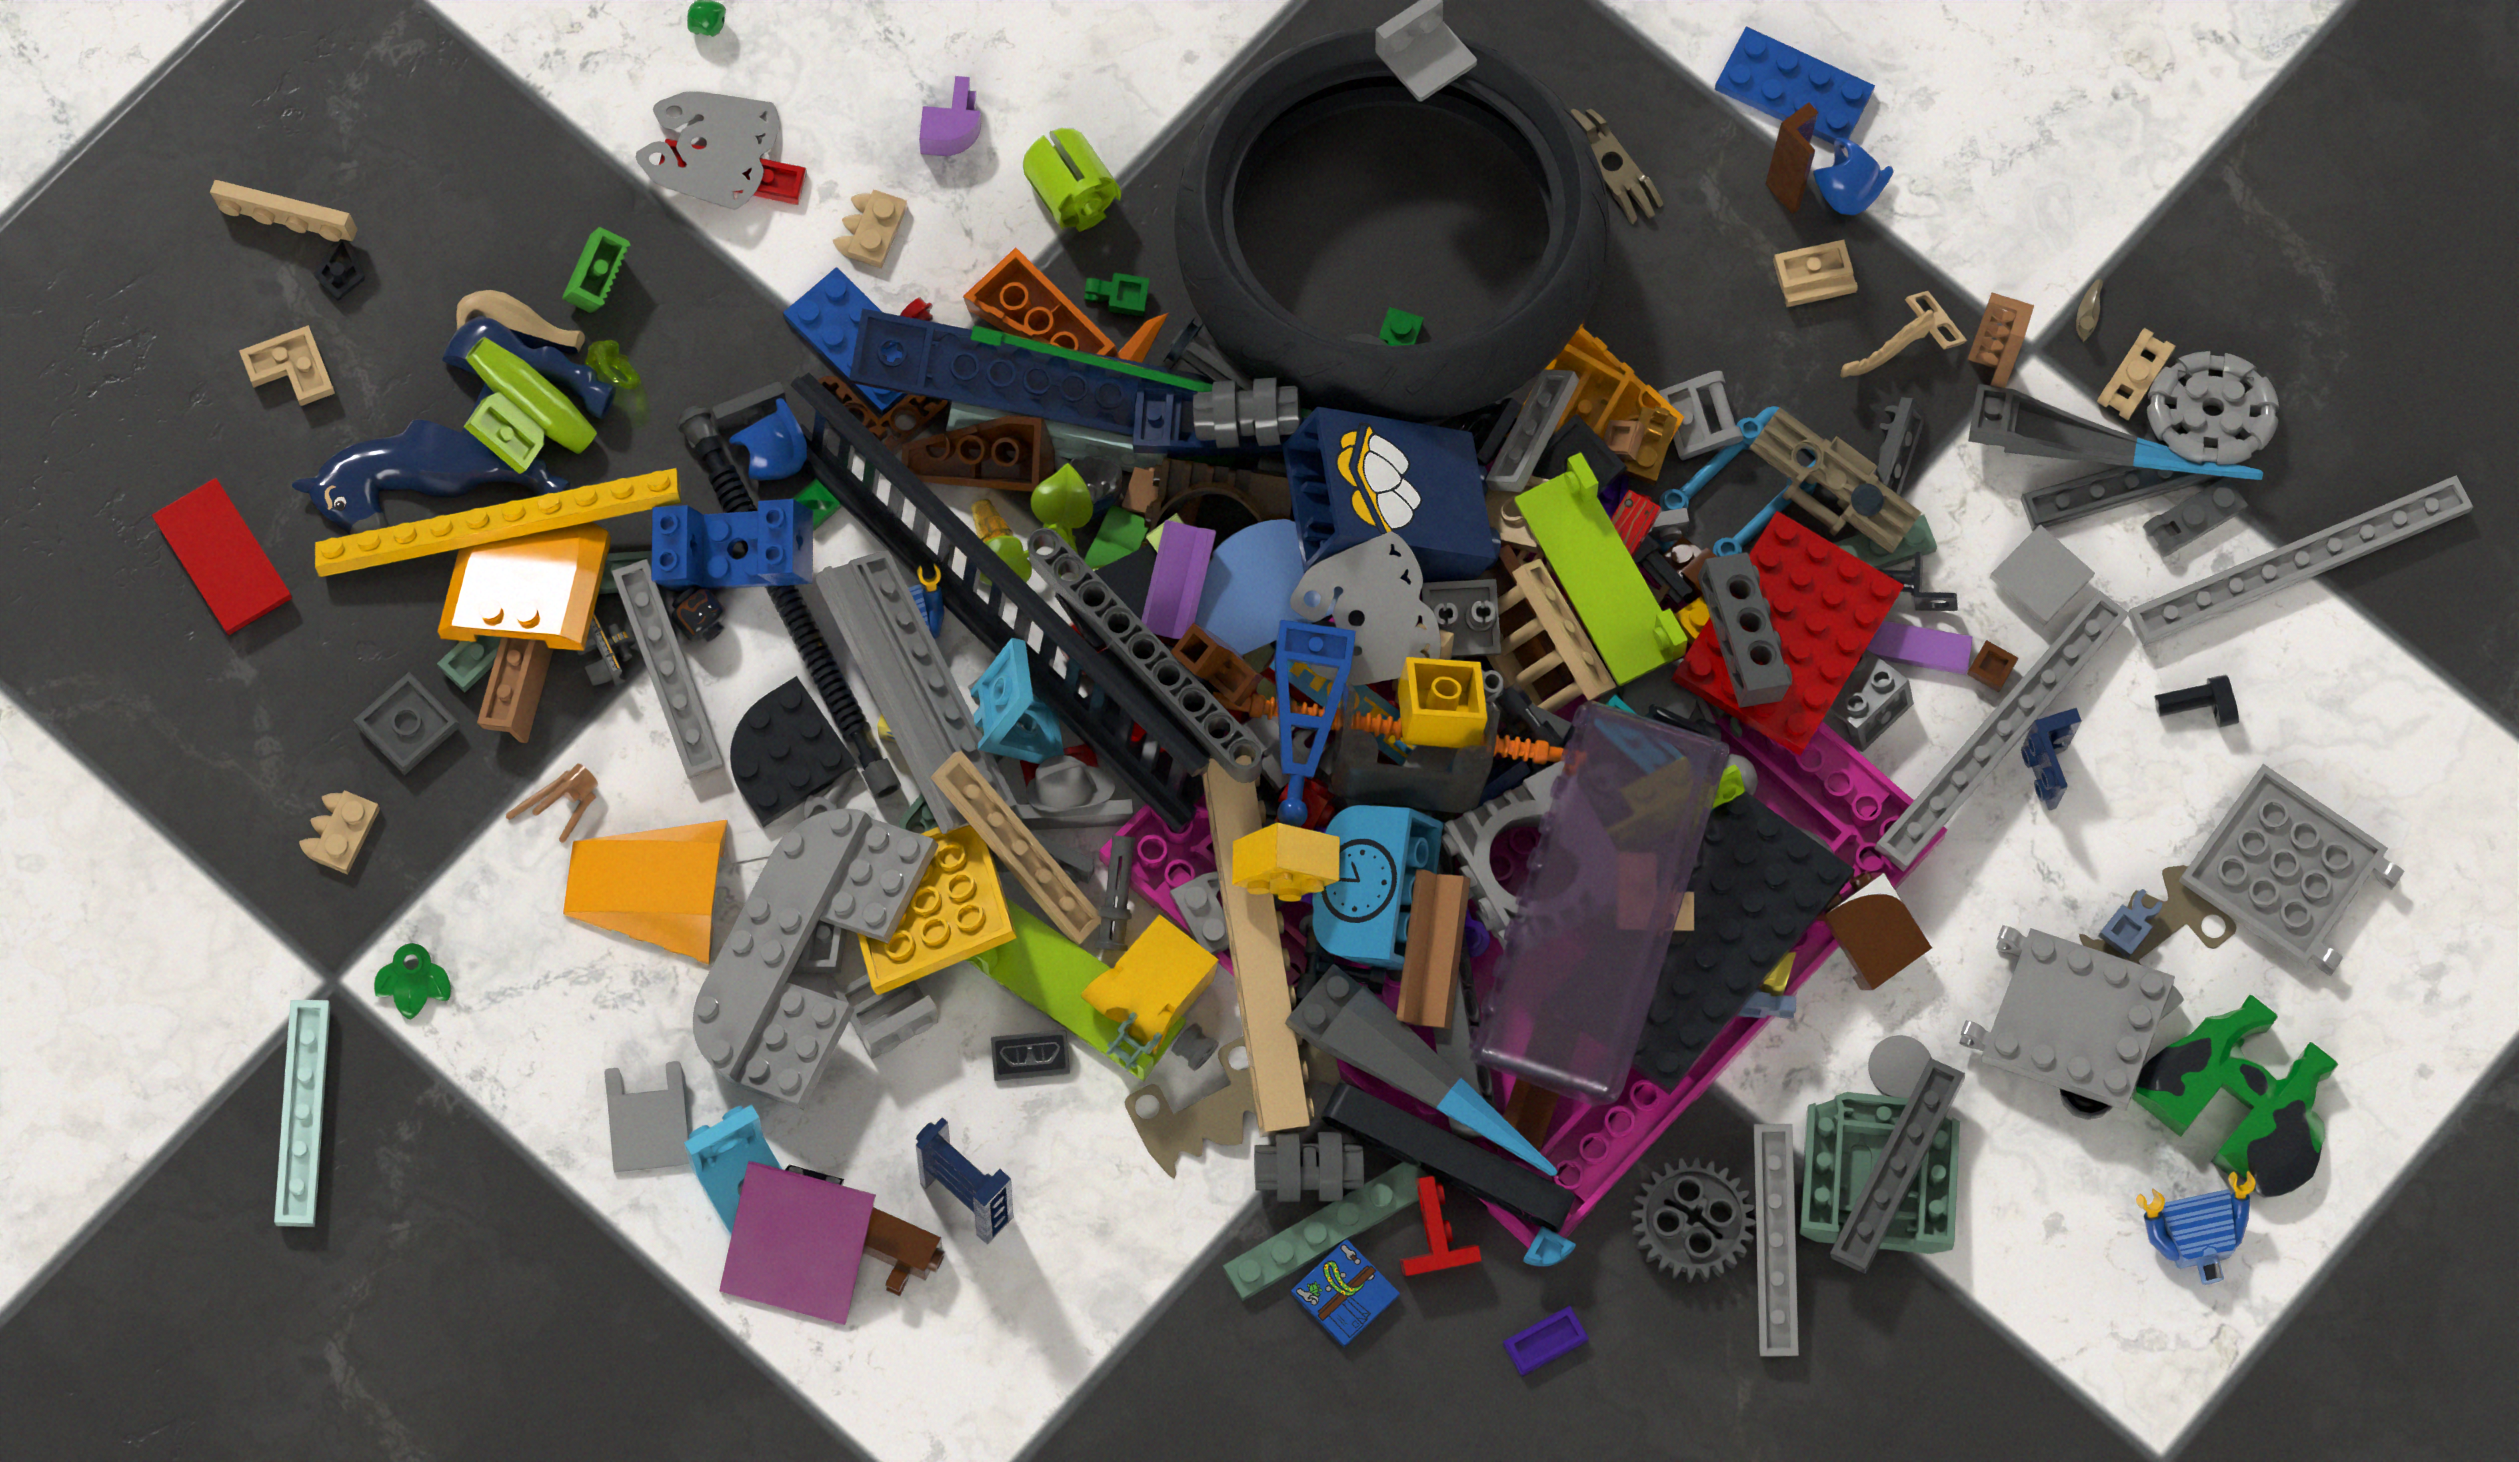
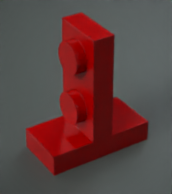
(1437, 1233)

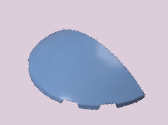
(1252, 585)

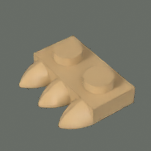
(872, 230)
(342, 832)

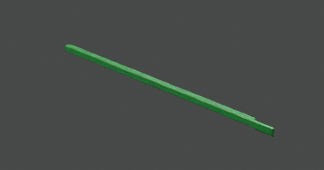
(995, 337)

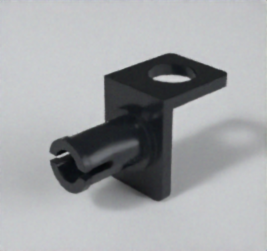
(1913, 583)

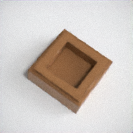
(1624, 438)

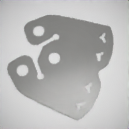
(730, 150)
(1389, 604)

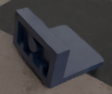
(2045, 740)

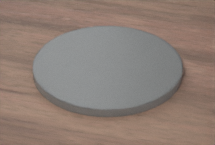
(1897, 1065)

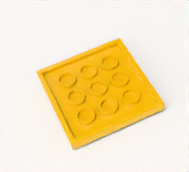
(950, 917)

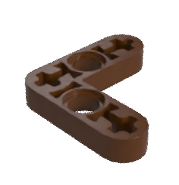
(878, 426)

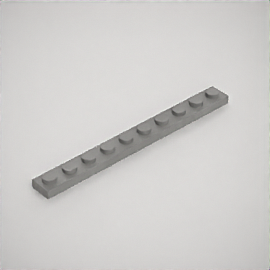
(2299, 560)
(2001, 731)

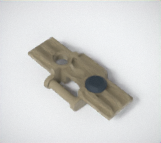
(1844, 472)

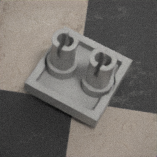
(1467, 611)

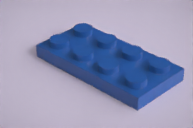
(1785, 79)
(830, 322)

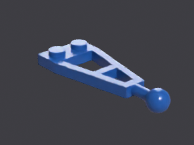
(1312, 646)

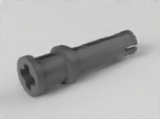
(1123, 847)

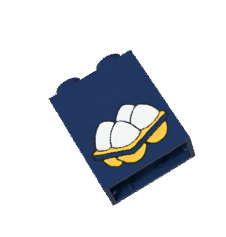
(1380, 475)

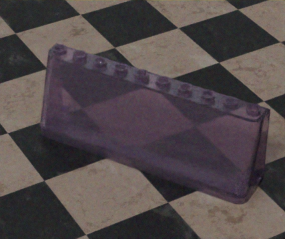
(1599, 903)

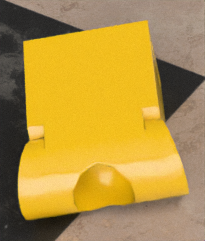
(1155, 980)

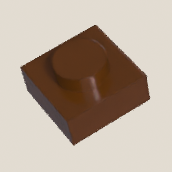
(1992, 666)

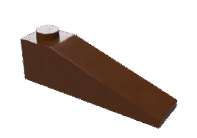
(991, 454)

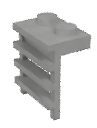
(893, 1027)

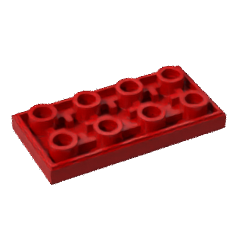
(222, 556)

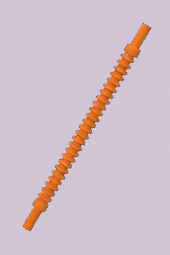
(1258, 706)

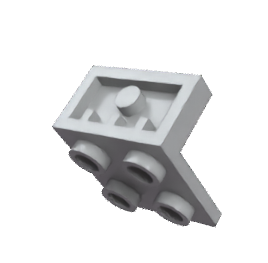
(1423, 49)

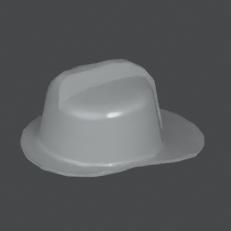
(1068, 784)

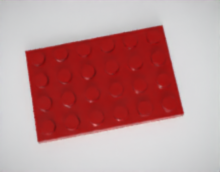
(1825, 615)

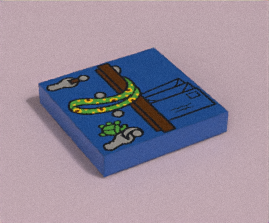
(1345, 1293)

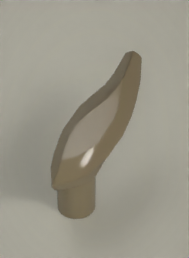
(2089, 311)

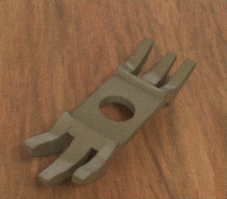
(1628, 177)

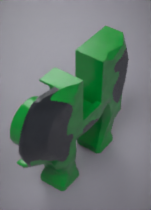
(2280, 1135)

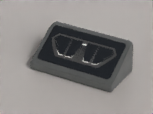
(1030, 1055)

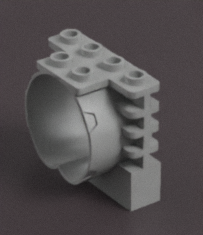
(1472, 837)

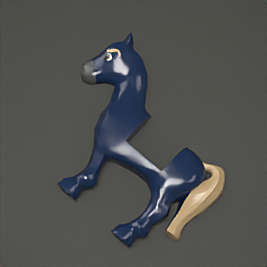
(444, 460)

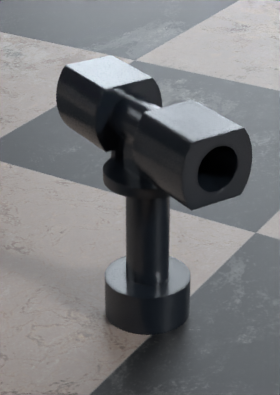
(1522, 721)
(1320, 961)

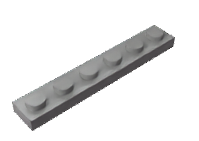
(667, 669)
(1776, 1240)

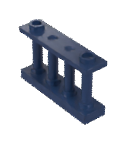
(983, 1194)

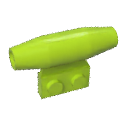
(521, 409)

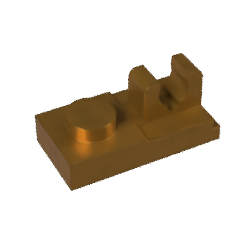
(1653, 445)

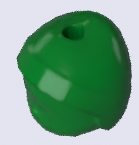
(706, 17)

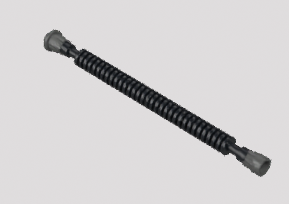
(795, 614)

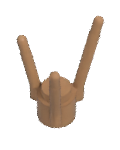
(574, 785)

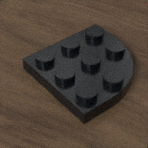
(785, 752)

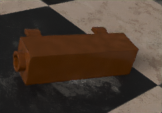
(904, 1247)

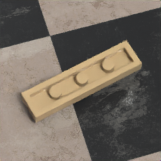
(290, 212)

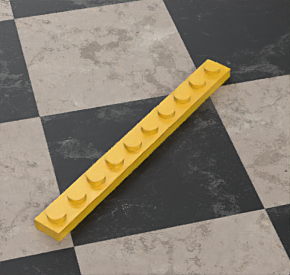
(497, 522)

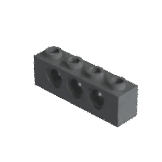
(1751, 682)

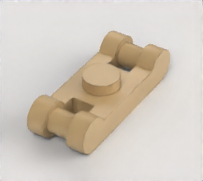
(2136, 374)

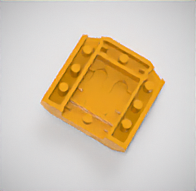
(528, 587)

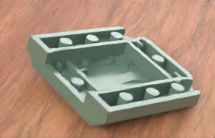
(1839, 1156)

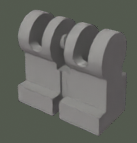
(1267, 736)

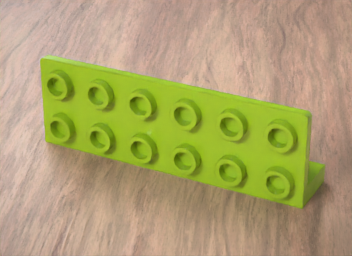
(1600, 574)
(1051, 977)

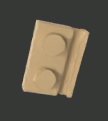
(1815, 273)

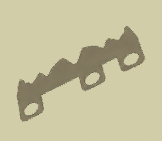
(2180, 909)
(1219, 1114)

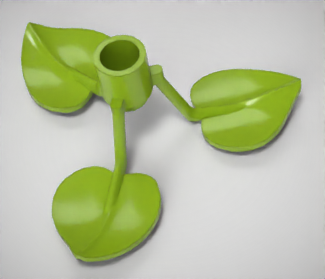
(1062, 505)

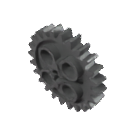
(1674, 1247)

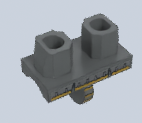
(607, 667)

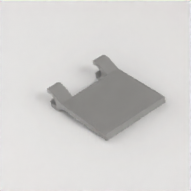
(647, 1126)

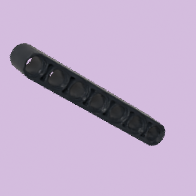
(1448, 1157)

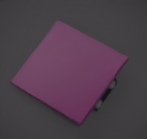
(797, 1241)

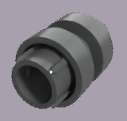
(1230, 413)
(1319, 1166)

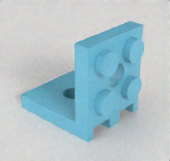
(1008, 699)
(721, 1158)

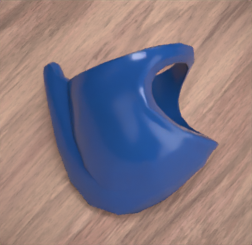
(1852, 180)
(774, 445)

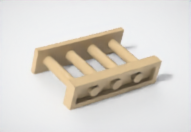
(1564, 630)

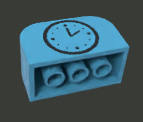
(1370, 905)

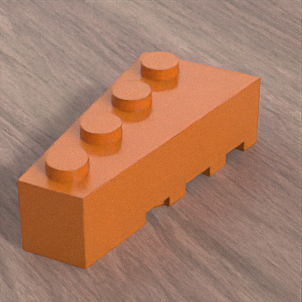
(1030, 306)

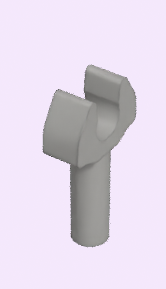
(831, 797)

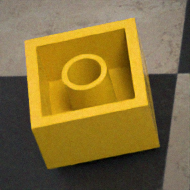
(1441, 702)
(1285, 861)

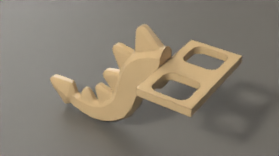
(1917, 329)

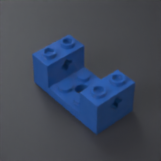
(698, 547)

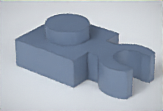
(2128, 927)
(1764, 1004)

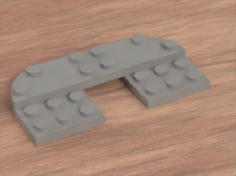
(824, 869)

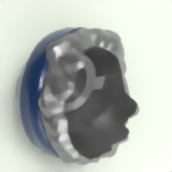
(1102, 480)

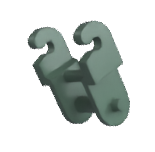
(1114, 1047)

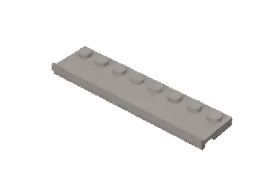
(907, 676)

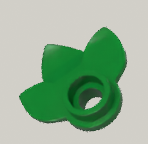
(413, 986)

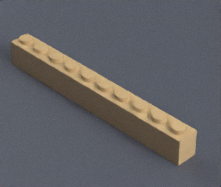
(1258, 963)

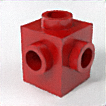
(1318, 803)

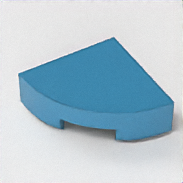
(1548, 1249)

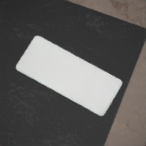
(756, 842)

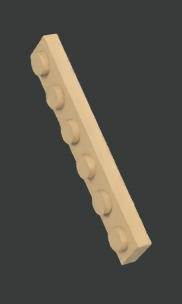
(1016, 847)

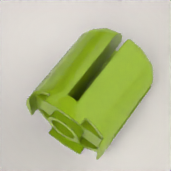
(1070, 179)

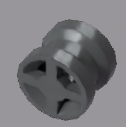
(1195, 1046)

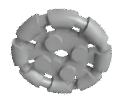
(2225, 393)

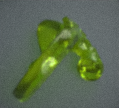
(606, 355)

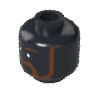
(698, 614)

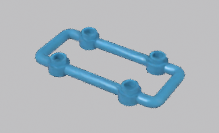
(1678, 499)

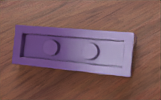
(1177, 579)

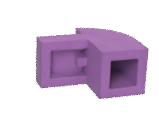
(951, 129)

